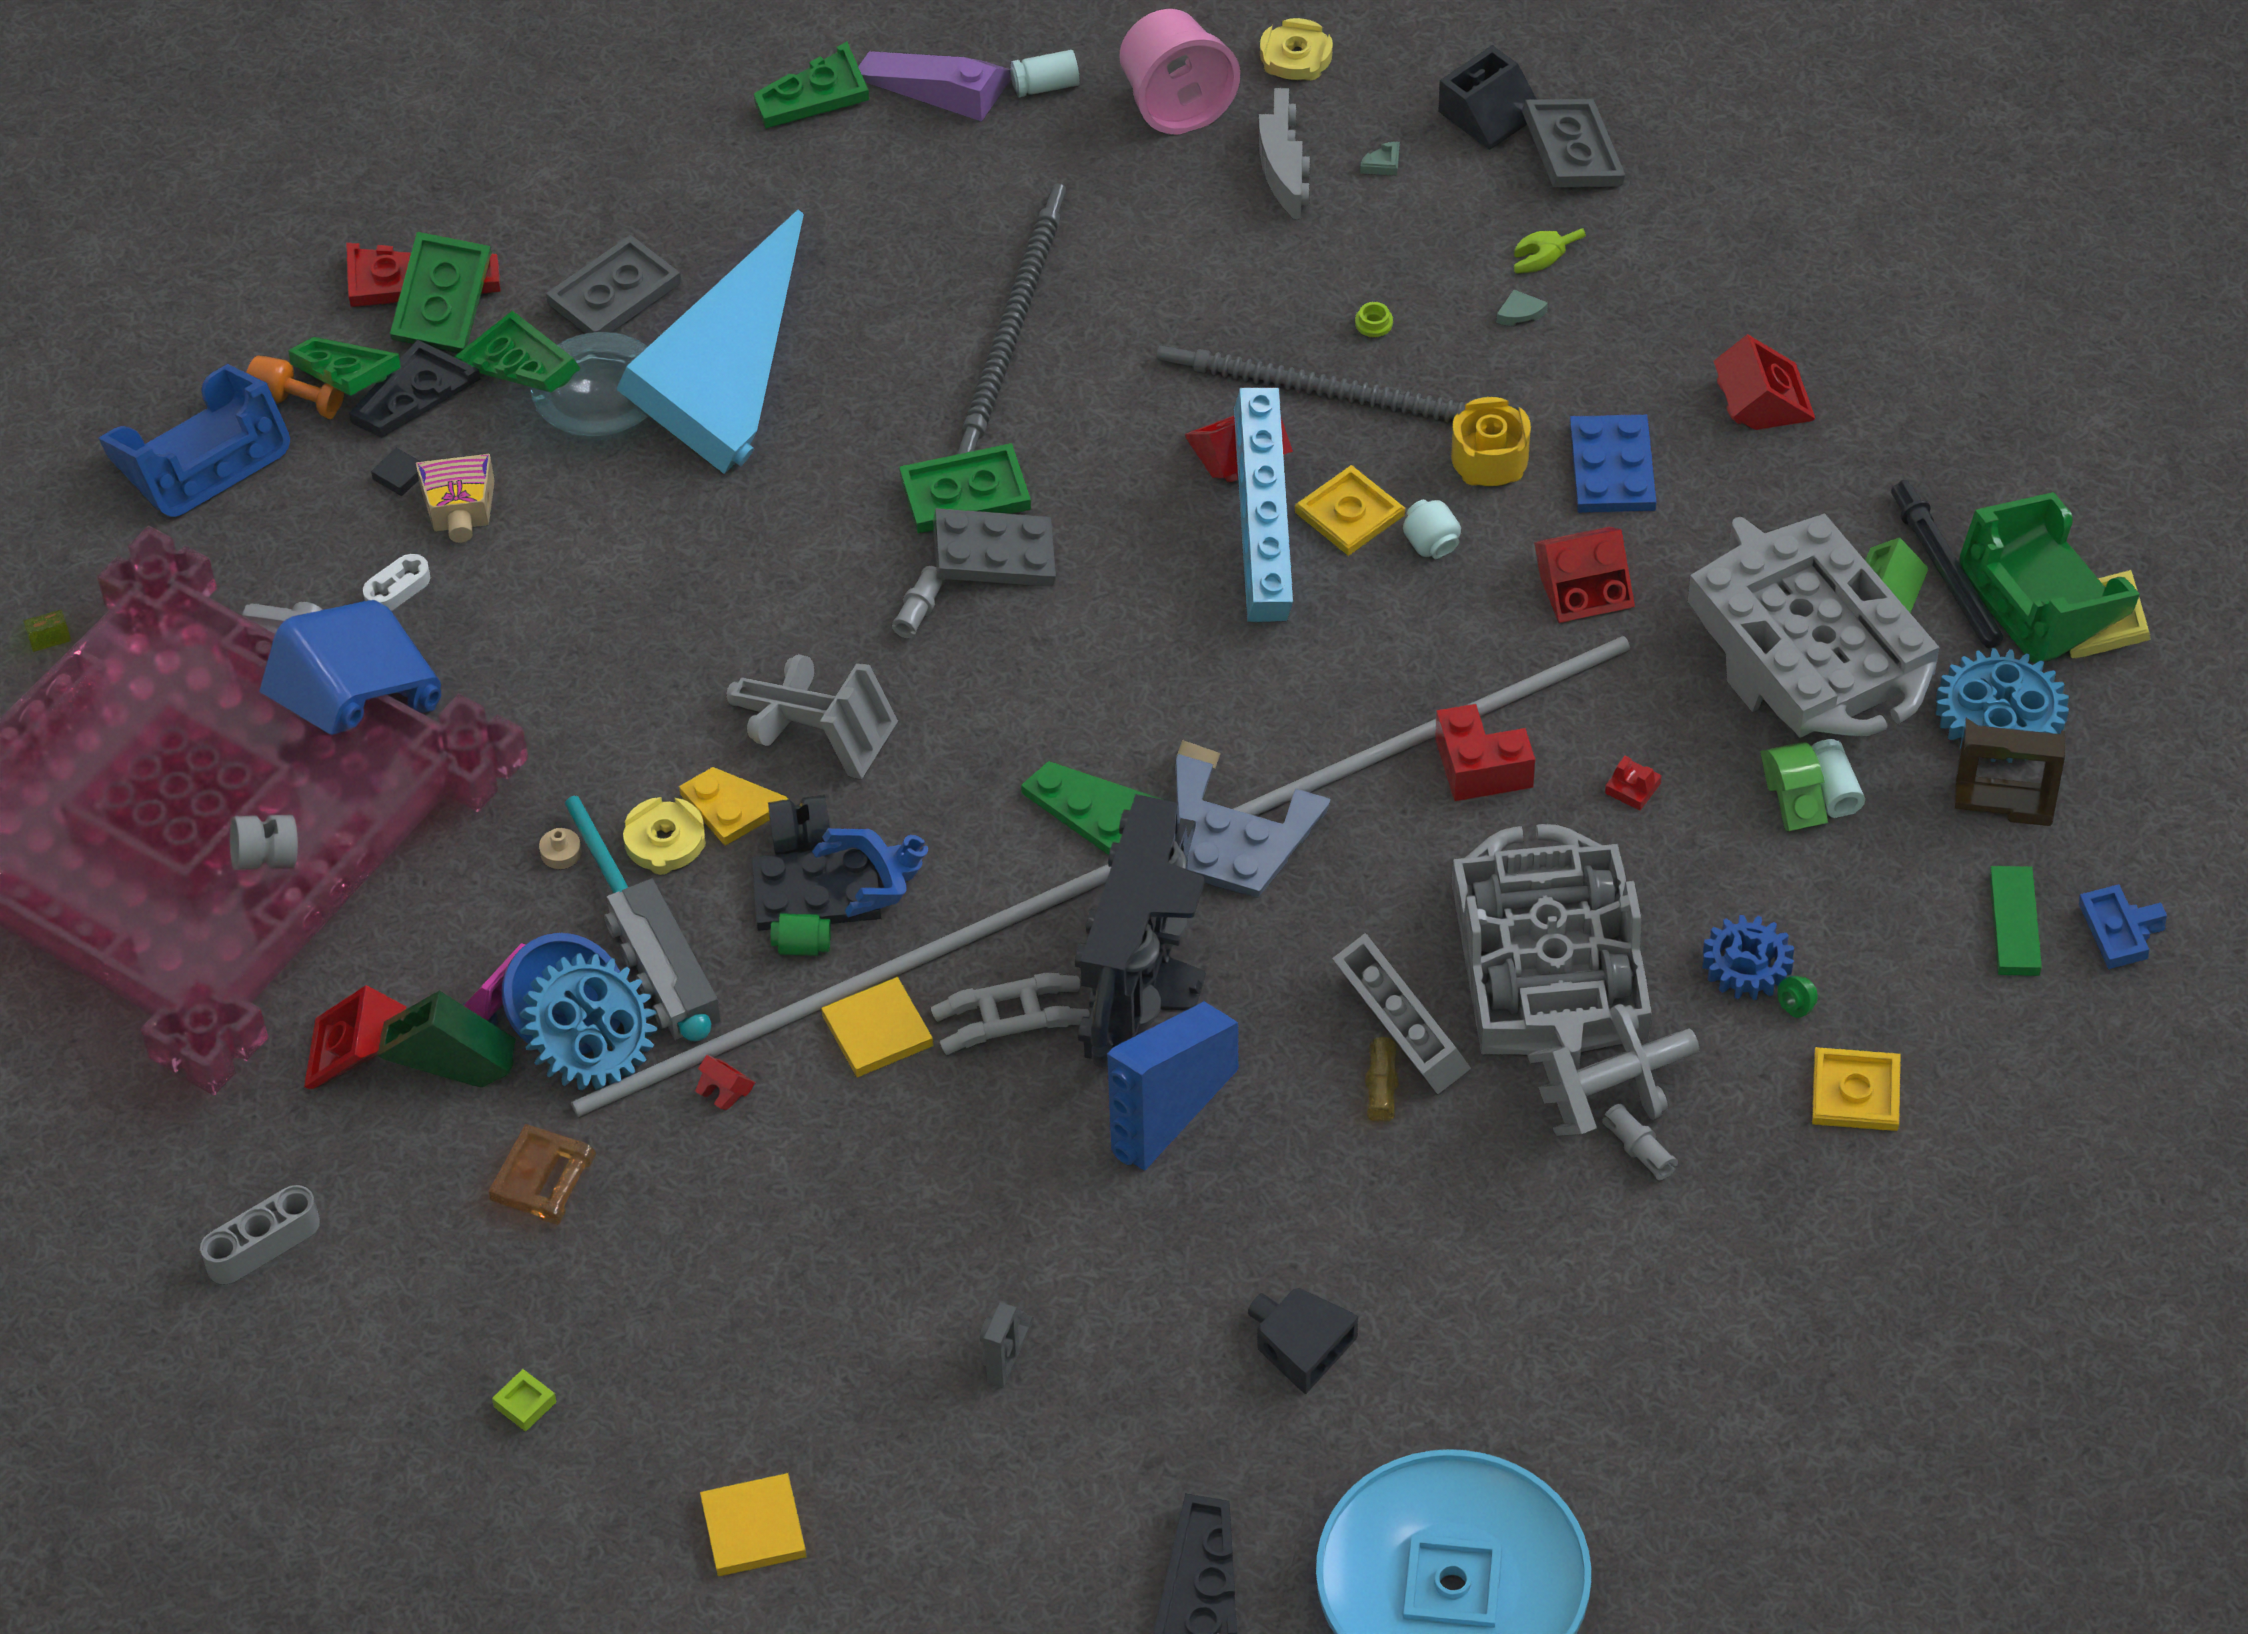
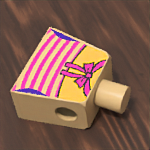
(457, 493)

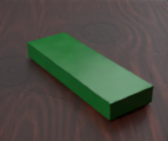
(2015, 920)

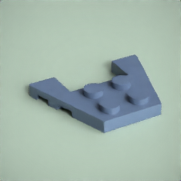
(1234, 846)

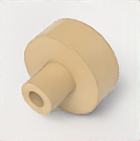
(1198, 752)
(560, 848)

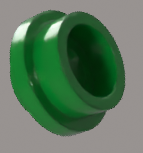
(1797, 995)

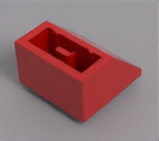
(1585, 573)

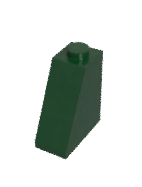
(447, 1042)

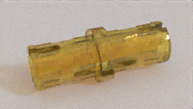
(1381, 1079)

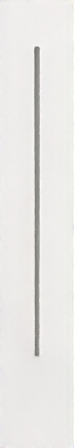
(1066, 891)

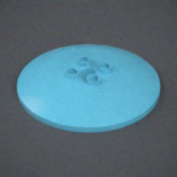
(1461, 1518)

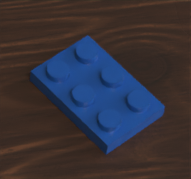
(1612, 463)

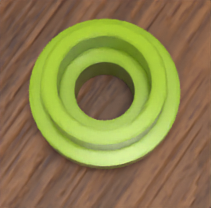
(1374, 319)

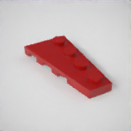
(380, 274)

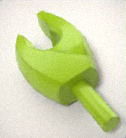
(1546, 249)

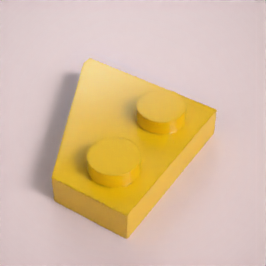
(729, 803)

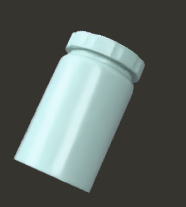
(1044, 73)
(1841, 789)

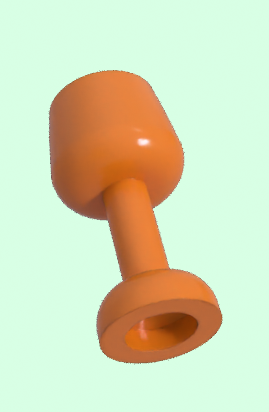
(281, 383)

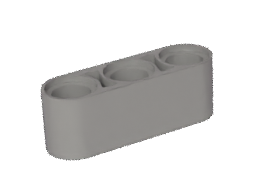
(270, 1217)

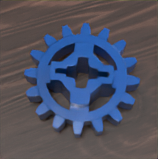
(1747, 957)

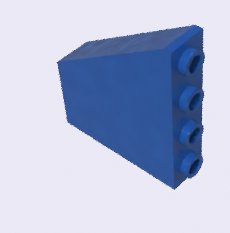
(1166, 1080)

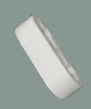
(396, 583)

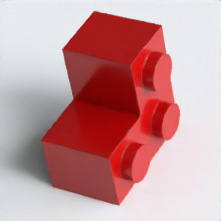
(1481, 762)

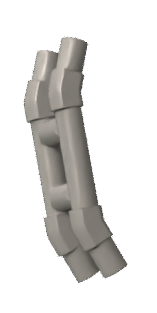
(994, 1027)

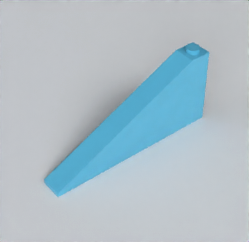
(714, 362)

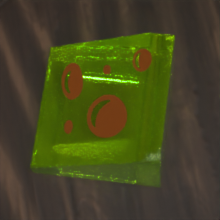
(47, 630)

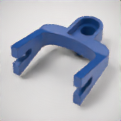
(893, 864)

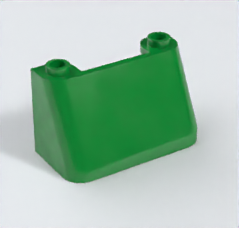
(2037, 580)

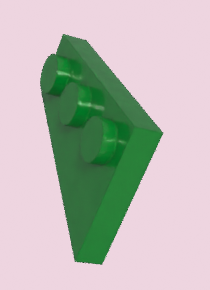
(819, 89)

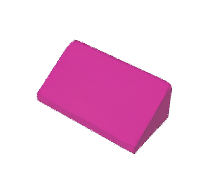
(489, 995)

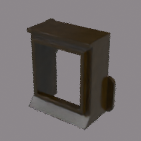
(2021, 800)

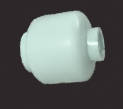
(1432, 528)

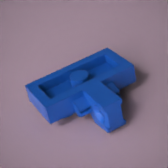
(2120, 927)

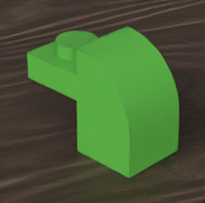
(1797, 778)

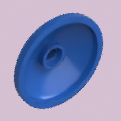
(530, 963)

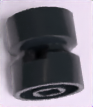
(787, 821)

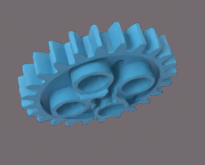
(2001, 695)
(561, 1043)

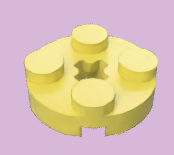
(1306, 64)
(667, 853)

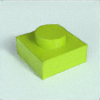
(524, 1400)

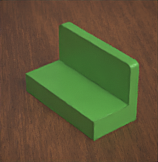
(1898, 569)

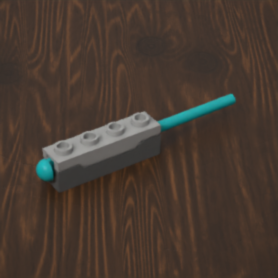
(652, 943)

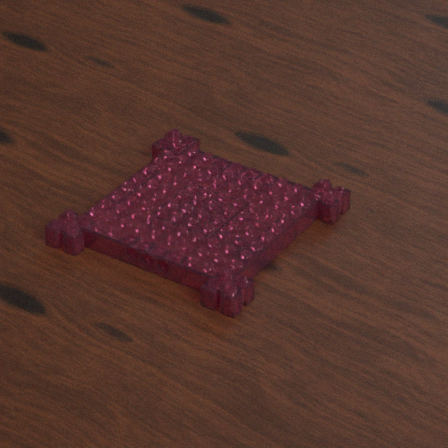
(128, 790)

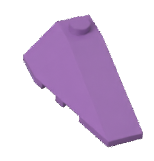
(943, 81)

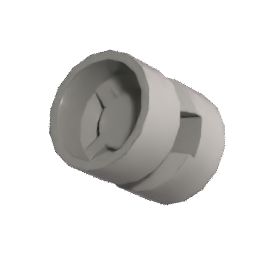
(263, 842)

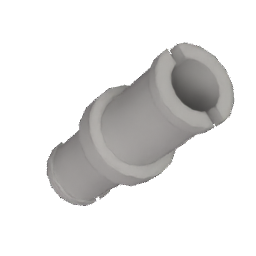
(918, 603)
(1640, 1141)

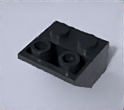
(1486, 97)

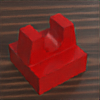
(1632, 783)
(728, 1079)

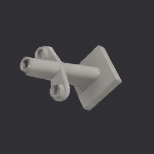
(853, 720)
(1571, 1086)

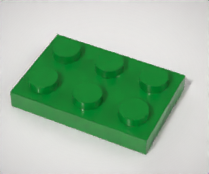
(440, 292)
(966, 481)

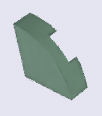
(1382, 161)
(1521, 308)

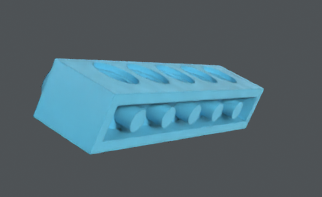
(1263, 505)

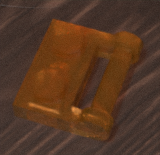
(530, 1167)

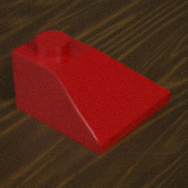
(348, 1034)

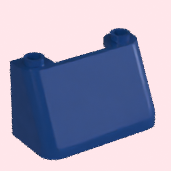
(208, 451)
(340, 657)

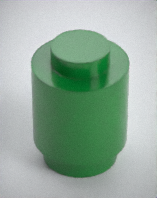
(801, 934)

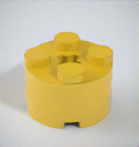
(1490, 442)

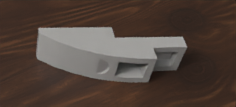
(1282, 155)

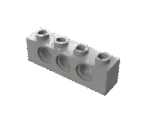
(1401, 1013)

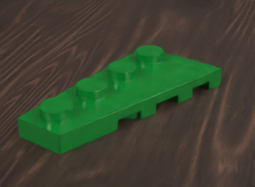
(520, 355)

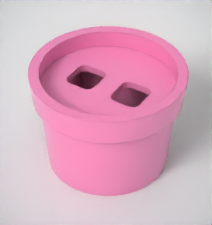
(1189, 95)

